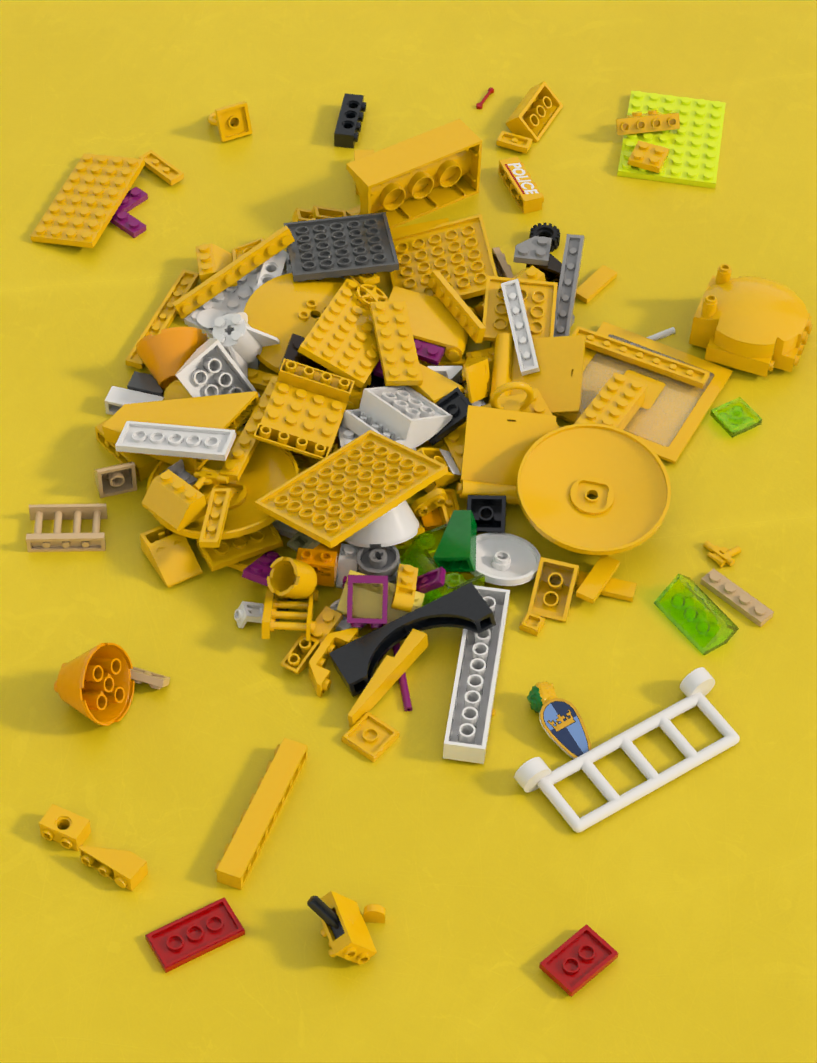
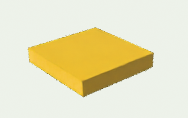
(370, 736)

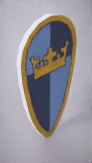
(565, 726)

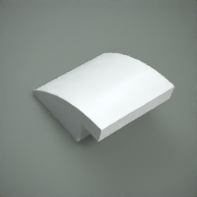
(397, 414)

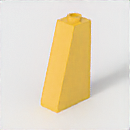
(435, 385)

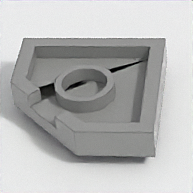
(533, 251)

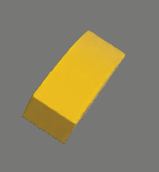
(318, 213)

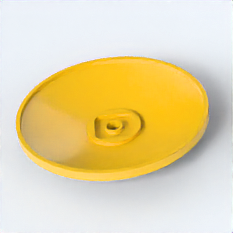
(286, 308)
(600, 461)
(265, 471)

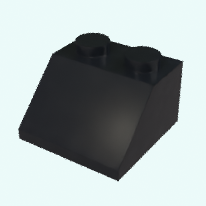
(488, 512)

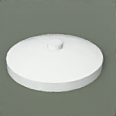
(505, 559)

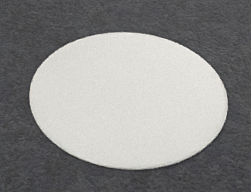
(207, 317)

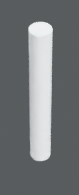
(662, 334)

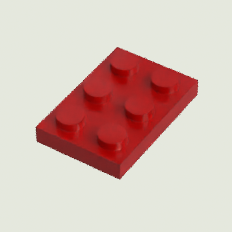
(578, 960)

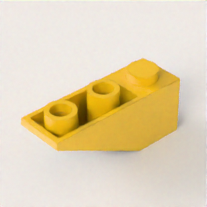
(119, 865)

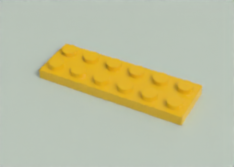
(395, 343)

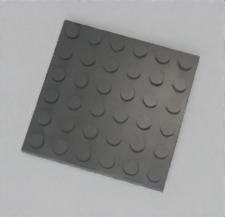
(341, 247)

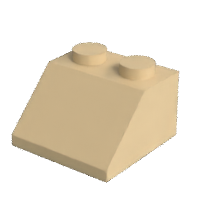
(116, 479)

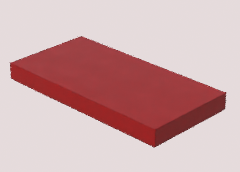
(195, 934)

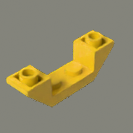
(318, 674)

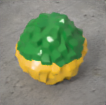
(540, 695)

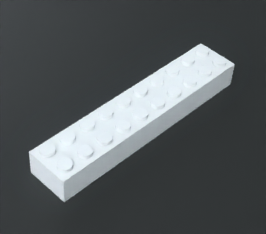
(476, 684)

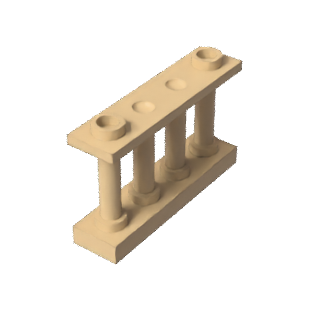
(66, 541)

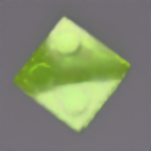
(736, 417)

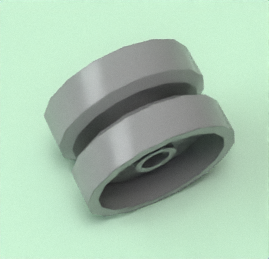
(379, 561)

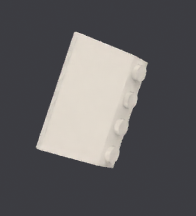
(212, 372)

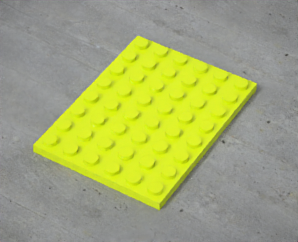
(692, 147)

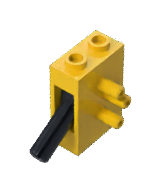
(344, 927)

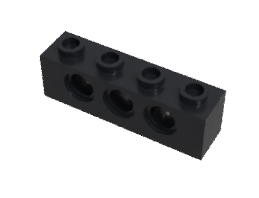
(349, 121)

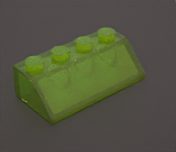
(695, 615)

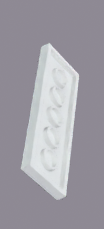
(175, 440)

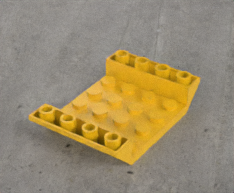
(305, 410)

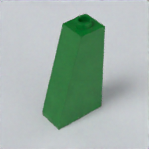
(458, 544)

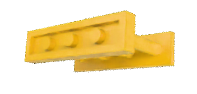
(270, 614)

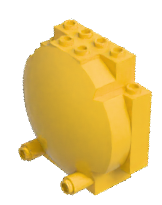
(750, 323)

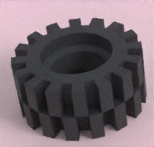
(547, 231)

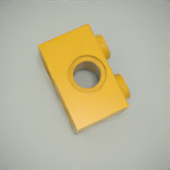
(76, 827)

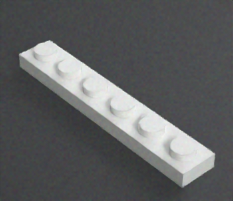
(520, 327)

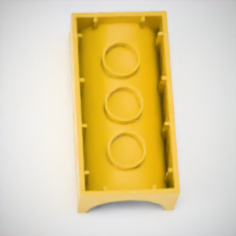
(418, 174)

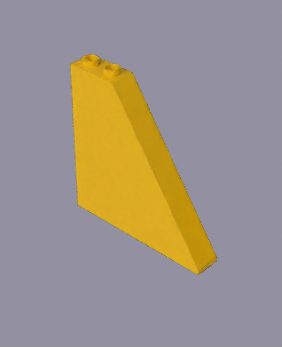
(213, 411)

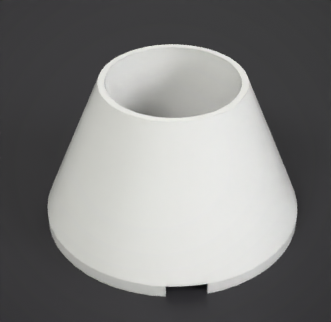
(388, 530)

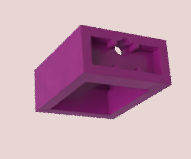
(358, 622)

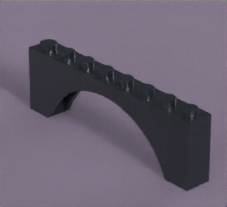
(458, 609)

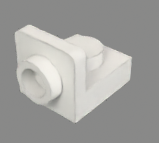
(248, 613)

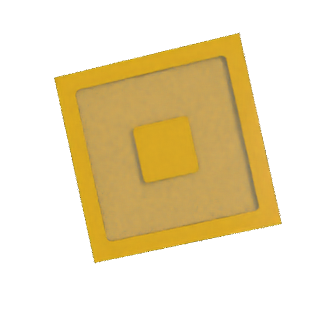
(670, 407)

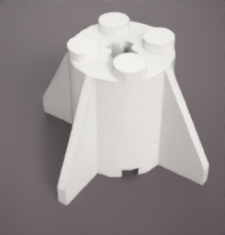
(241, 339)

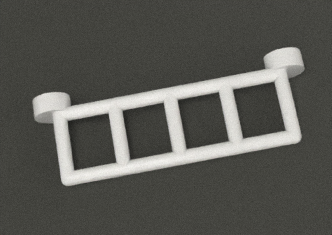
(695, 686)

